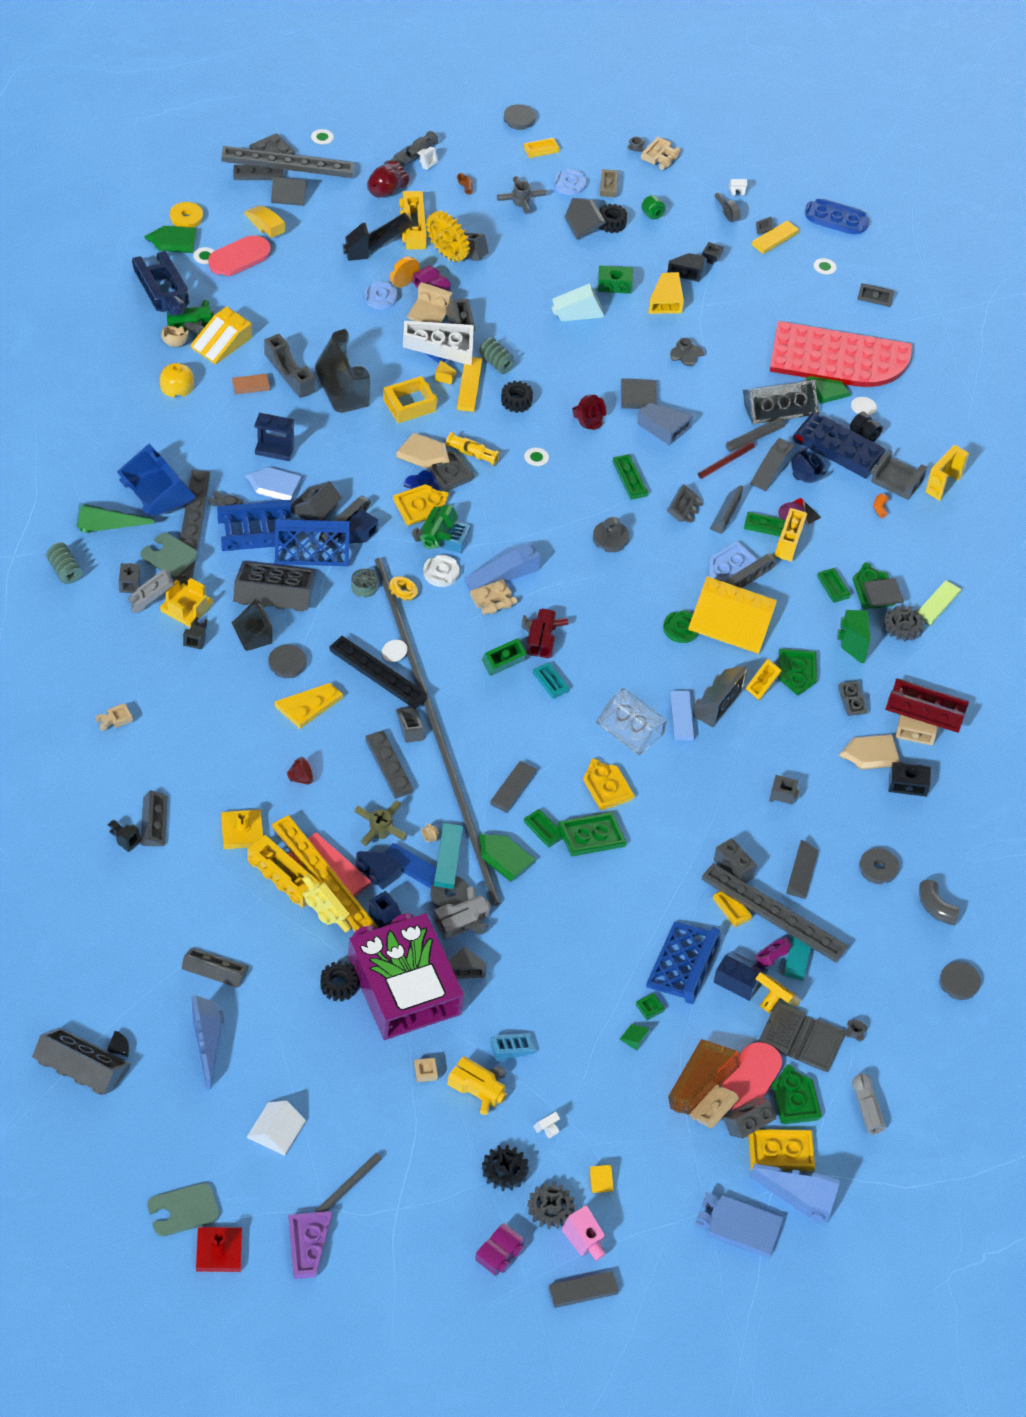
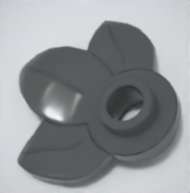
(686, 352)

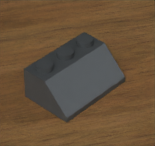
(720, 695)

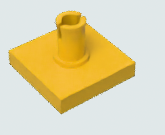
(241, 828)
(776, 992)

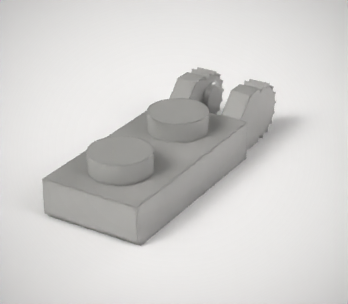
(151, 590)

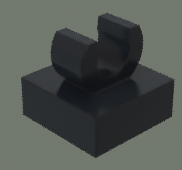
(712, 252)

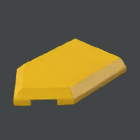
(418, 502)
(607, 785)

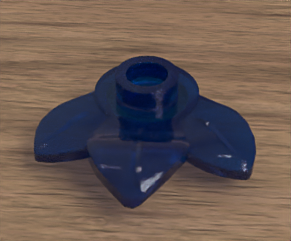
(418, 480)

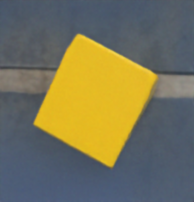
(601, 1179)

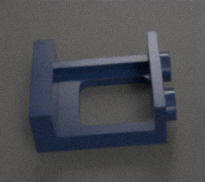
(272, 445)

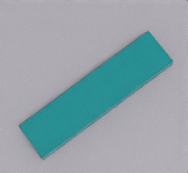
(448, 856)

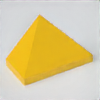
(763, 679)

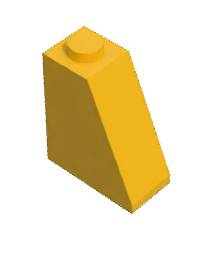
(667, 295)

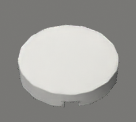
(441, 571)

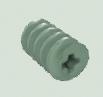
(497, 355)
(63, 563)

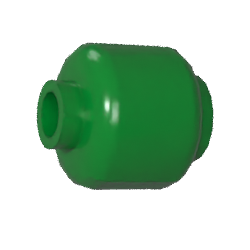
(653, 207)

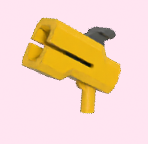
(479, 1082)

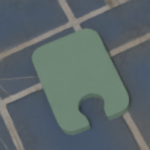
(173, 556)
(188, 1208)

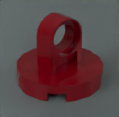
(590, 411)

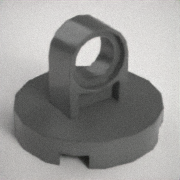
(611, 535)

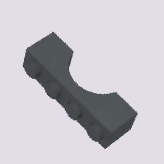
(298, 378)

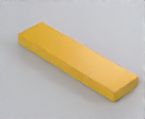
(469, 385)

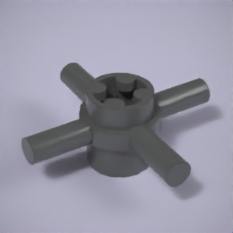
(521, 194)

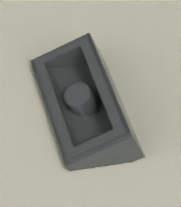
(875, 295)

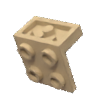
(430, 304)

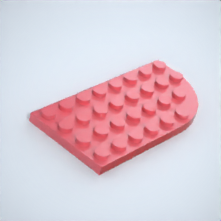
(838, 355)

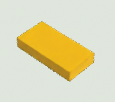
(541, 147)
(733, 910)

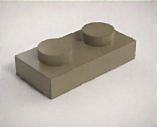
(608, 183)

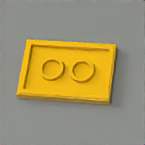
(782, 1149)

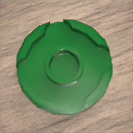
(679, 631)

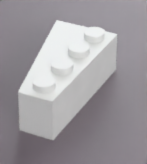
(440, 340)

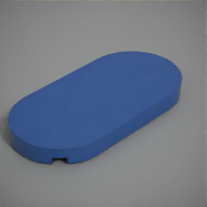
(837, 216)

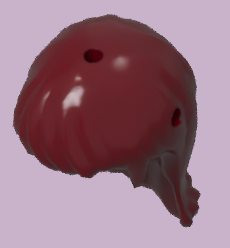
(387, 179)

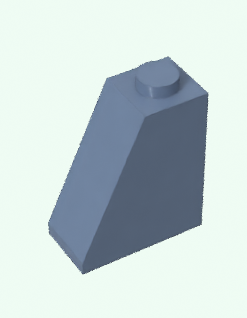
(664, 422)

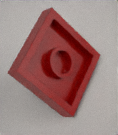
(219, 1249)

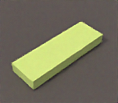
(938, 602)

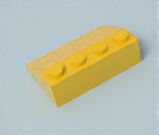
(732, 615)

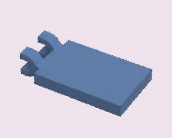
(740, 1224)

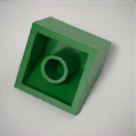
(855, 634)

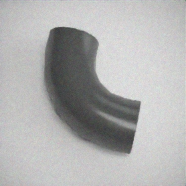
(935, 904)

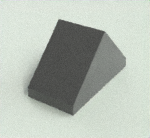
(467, 965)

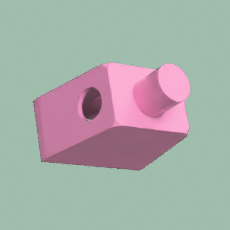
(584, 1233)

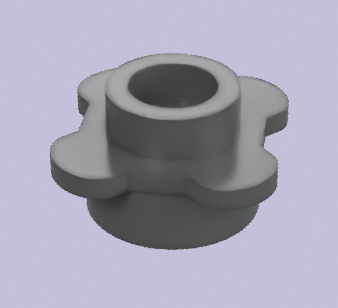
(636, 144)
(855, 1025)

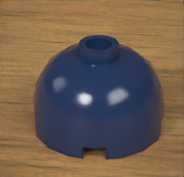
(807, 466)

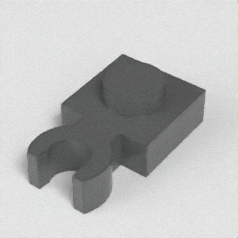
(221, 501)

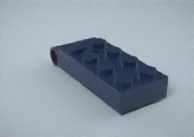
(839, 444)

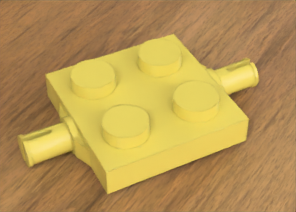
(325, 903)

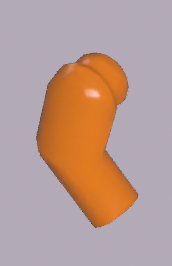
(878, 504)

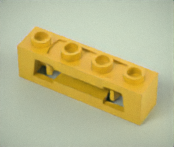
(409, 203)
(282, 872)

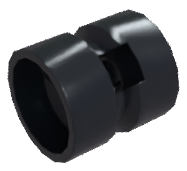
(866, 427)

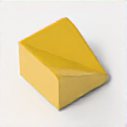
(445, 373)

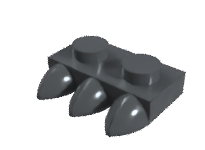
(684, 504)

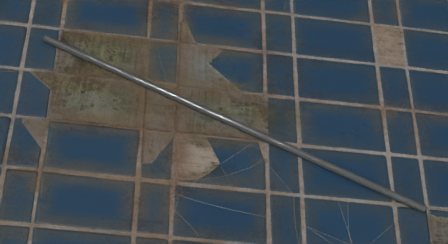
(438, 735)

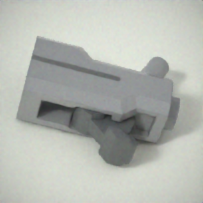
(463, 916)

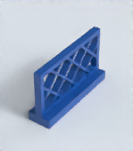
(312, 526)
(698, 970)

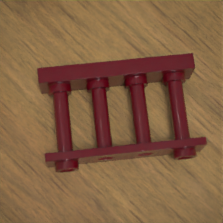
(927, 705)

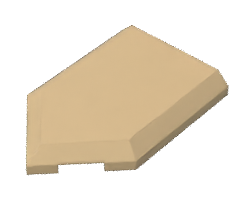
(423, 451)
(871, 751)

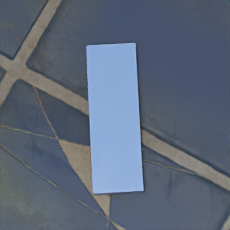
(681, 716)

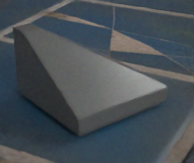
(765, 225)

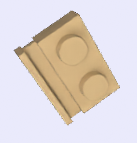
(714, 1106)

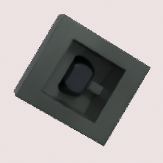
(196, 635)
(126, 836)

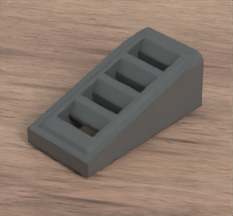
(411, 726)

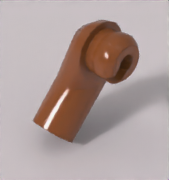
(466, 182)

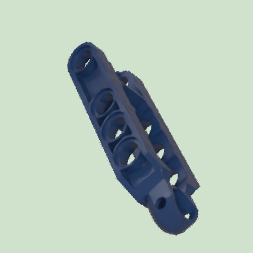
(172, 302)

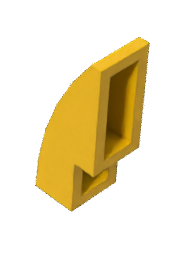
(266, 220)

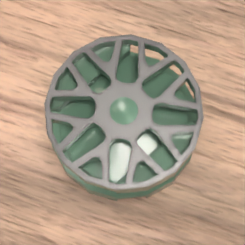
(365, 583)

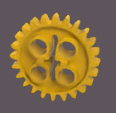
(447, 236)

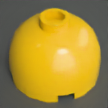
(176, 380)

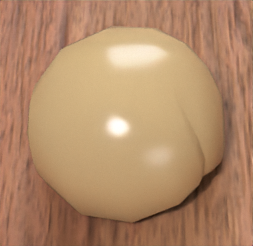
(174, 336)

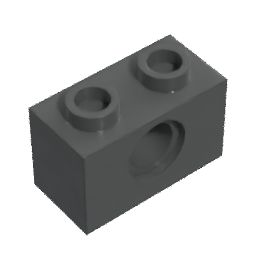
(735, 860)
(749, 1117)

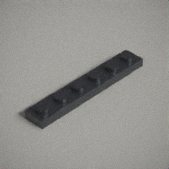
(378, 672)

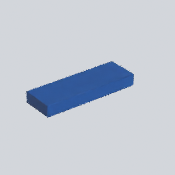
(413, 865)

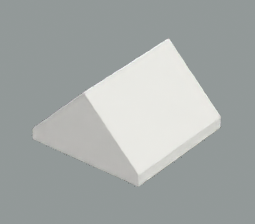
(277, 1126)

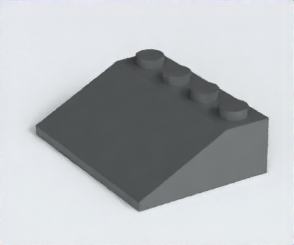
(274, 585)

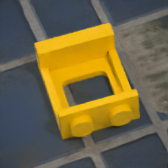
(952, 465)

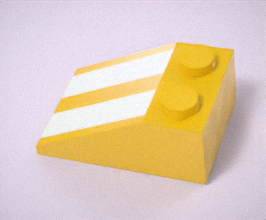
(222, 335)

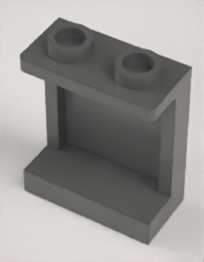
(897, 476)

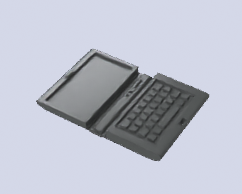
(802, 1037)

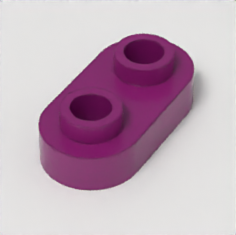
(773, 951)

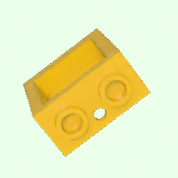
(413, 410)

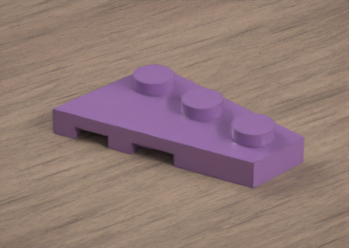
(307, 1241)

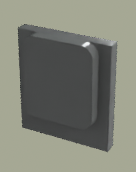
(883, 592)

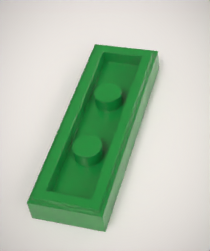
(630, 477)
(764, 524)

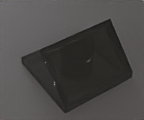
(253, 627)

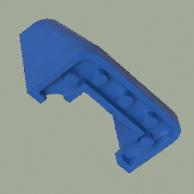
(155, 482)

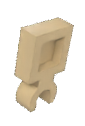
(117, 716)

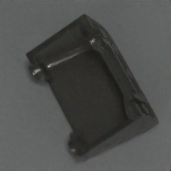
(344, 386)

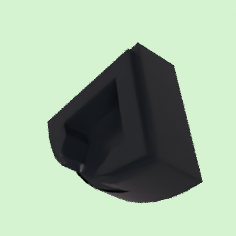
(119, 1044)

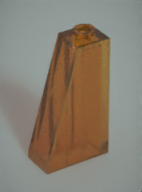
(706, 1067)

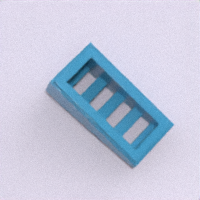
(455, 545)
(506, 1053)

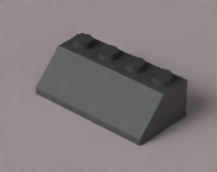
(80, 1060)

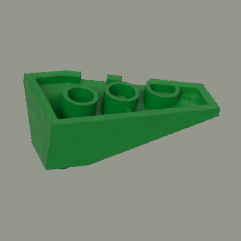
(98, 519)

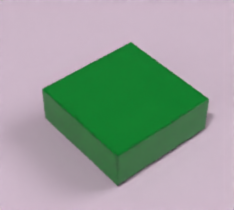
(650, 1006)

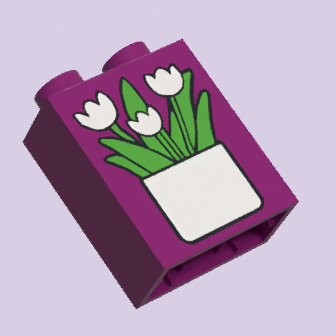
(405, 975)

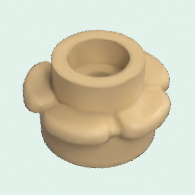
(430, 833)

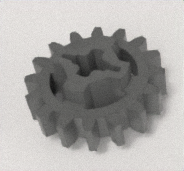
(905, 623)
(551, 1207)

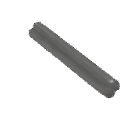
(755, 434)

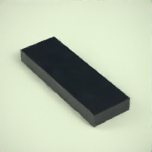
(389, 231)

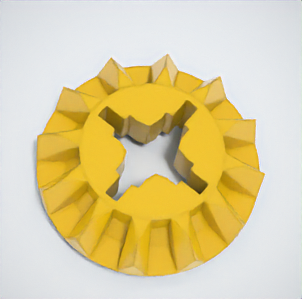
(399, 582)

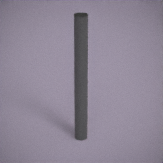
(345, 1187)

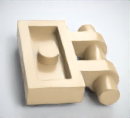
(656, 151)
(492, 593)

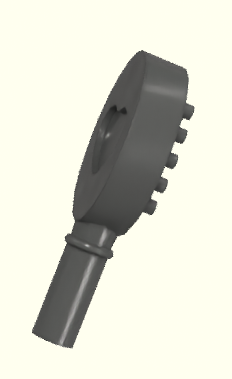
(729, 208)

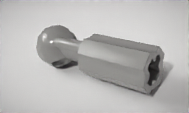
(868, 1104)

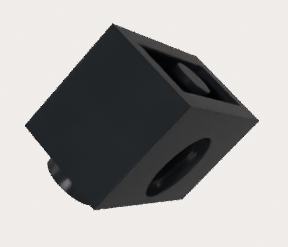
(909, 779)

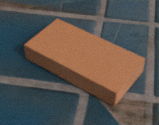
(250, 384)

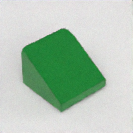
(635, 1036)

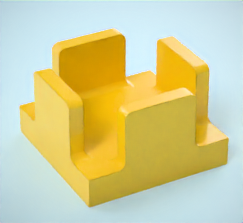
(186, 602)

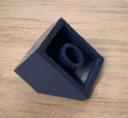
(738, 975)

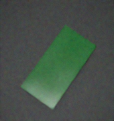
(833, 585)
(543, 828)

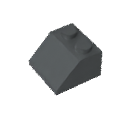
(316, 502)

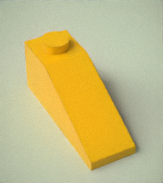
(790, 534)

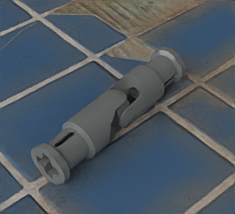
(405, 157)

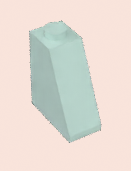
(578, 305)

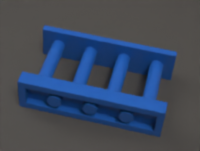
(253, 512)

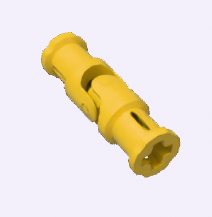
(480, 451)

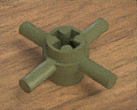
(381, 823)

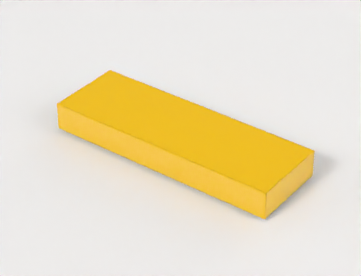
(775, 237)

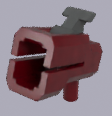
(542, 628)

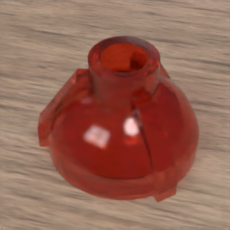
(300, 771)

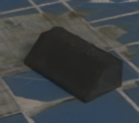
(781, 401)

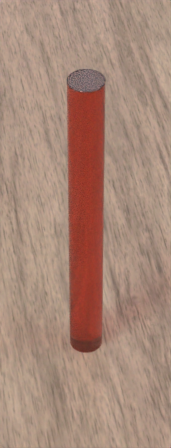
(726, 460)

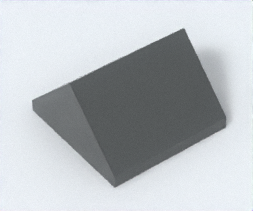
(288, 191)

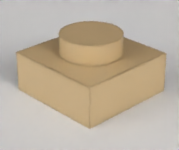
(425, 1070)

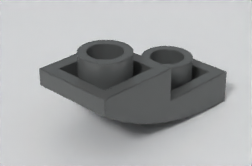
(852, 699)

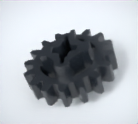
(499, 1174)

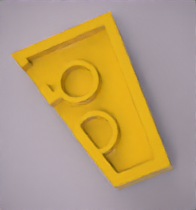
(308, 704)

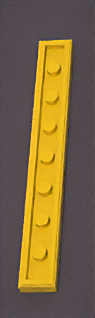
(320, 870)

